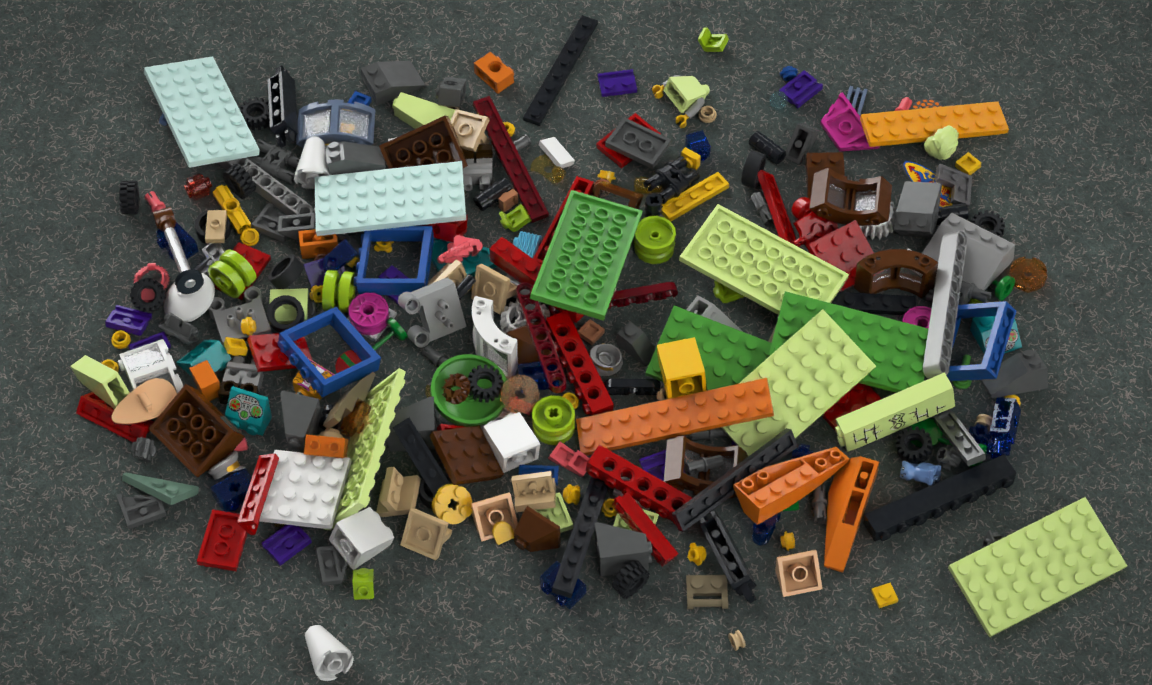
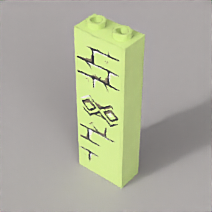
(895, 412)

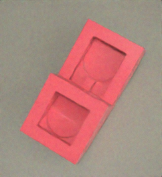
(569, 459)

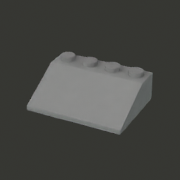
(985, 252)

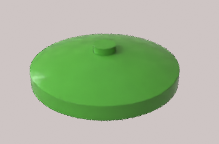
(470, 411)

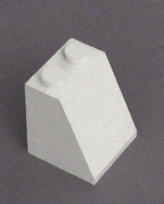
(512, 441)
(361, 537)

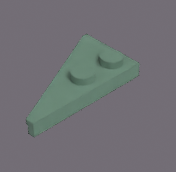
(164, 490)

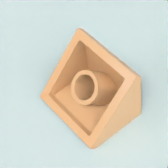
(492, 510)
(798, 573)

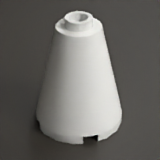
(311, 163)
(327, 653)

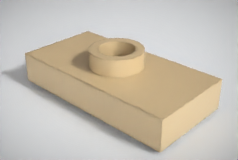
(216, 226)

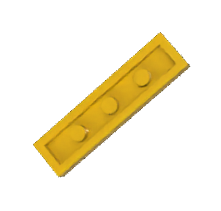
(694, 196)

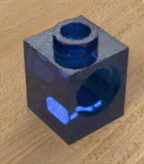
(698, 143)

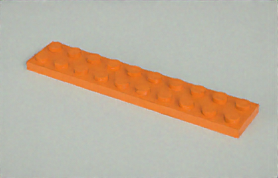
(675, 416)

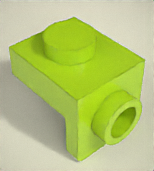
(712, 42)
(515, 219)
(724, 293)
(363, 583)

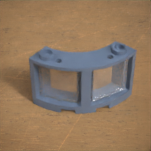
(336, 122)

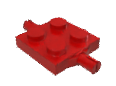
(812, 228)

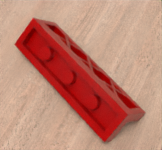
(101, 413)
(257, 492)
(640, 522)

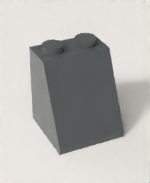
(300, 418)
(423, 418)
(620, 547)

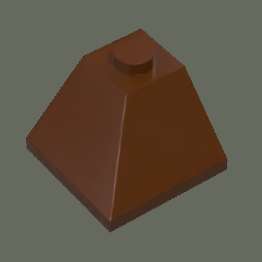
(525, 345)
(536, 532)

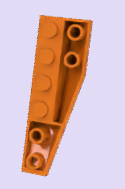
(785, 483)
(846, 507)

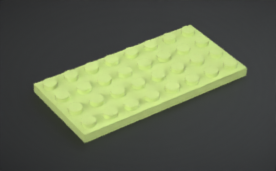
(759, 262)
(803, 381)
(368, 446)
(1037, 566)

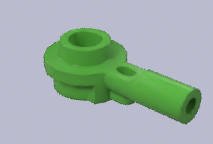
(965, 383)

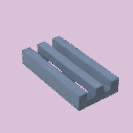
(857, 91)

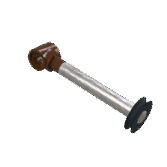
(189, 279)

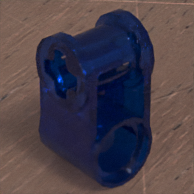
(341, 254)
(764, 530)

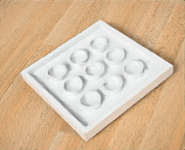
(305, 490)

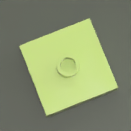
(287, 313)

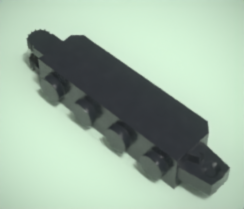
(282, 106)
(728, 556)

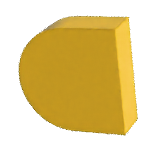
(502, 532)

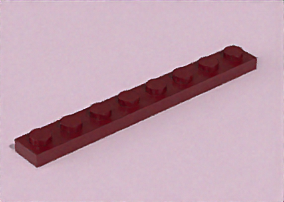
(511, 160)

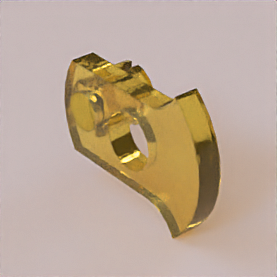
(541, 162)

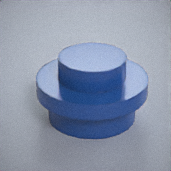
(788, 73)

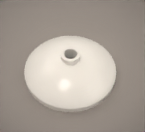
(189, 306)

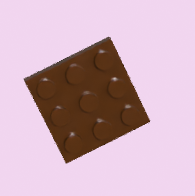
(466, 455)

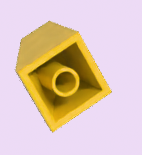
(681, 368)

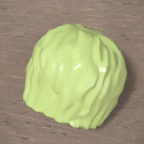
(943, 143)

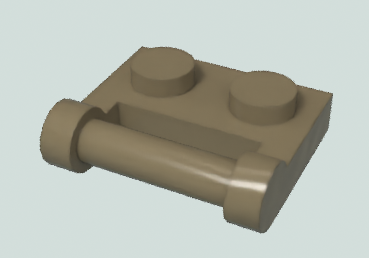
(706, 586)

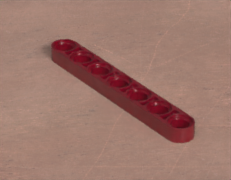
(639, 295)
(540, 345)

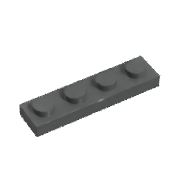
(959, 437)

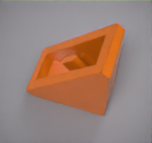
(205, 380)

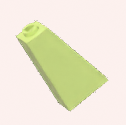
(418, 111)
(100, 380)

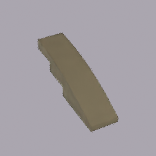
(348, 400)

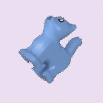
(921, 472)

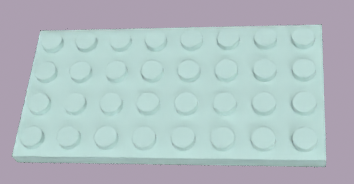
(201, 112)
(389, 198)

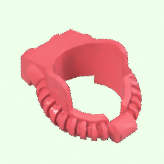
(460, 249)
(148, 294)

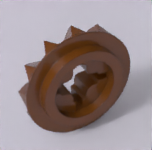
(459, 395)

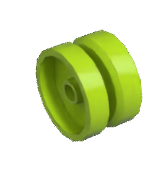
(655, 240)
(232, 273)
(338, 291)
(553, 420)

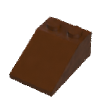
(819, 161)

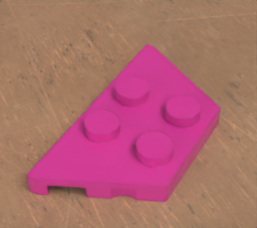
(844, 126)

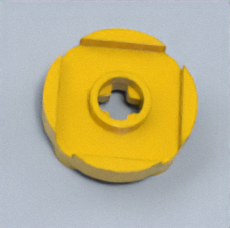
(462, 509)

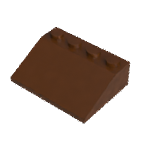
(425, 145)
(196, 431)

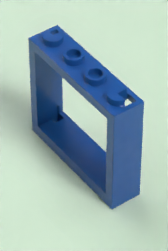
(395, 286)
(334, 317)
(997, 342)

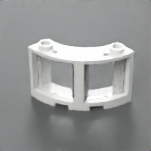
(490, 340)
(149, 363)

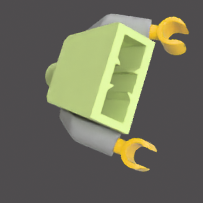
(685, 93)

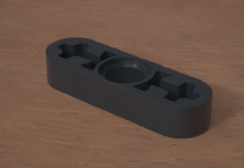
(641, 386)

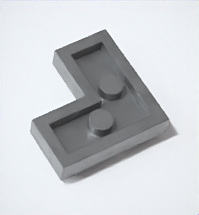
(958, 182)
(212, 252)

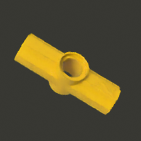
(232, 206)

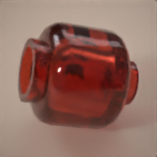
(198, 186)

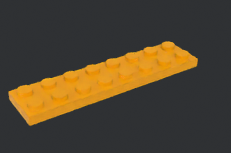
(919, 124)

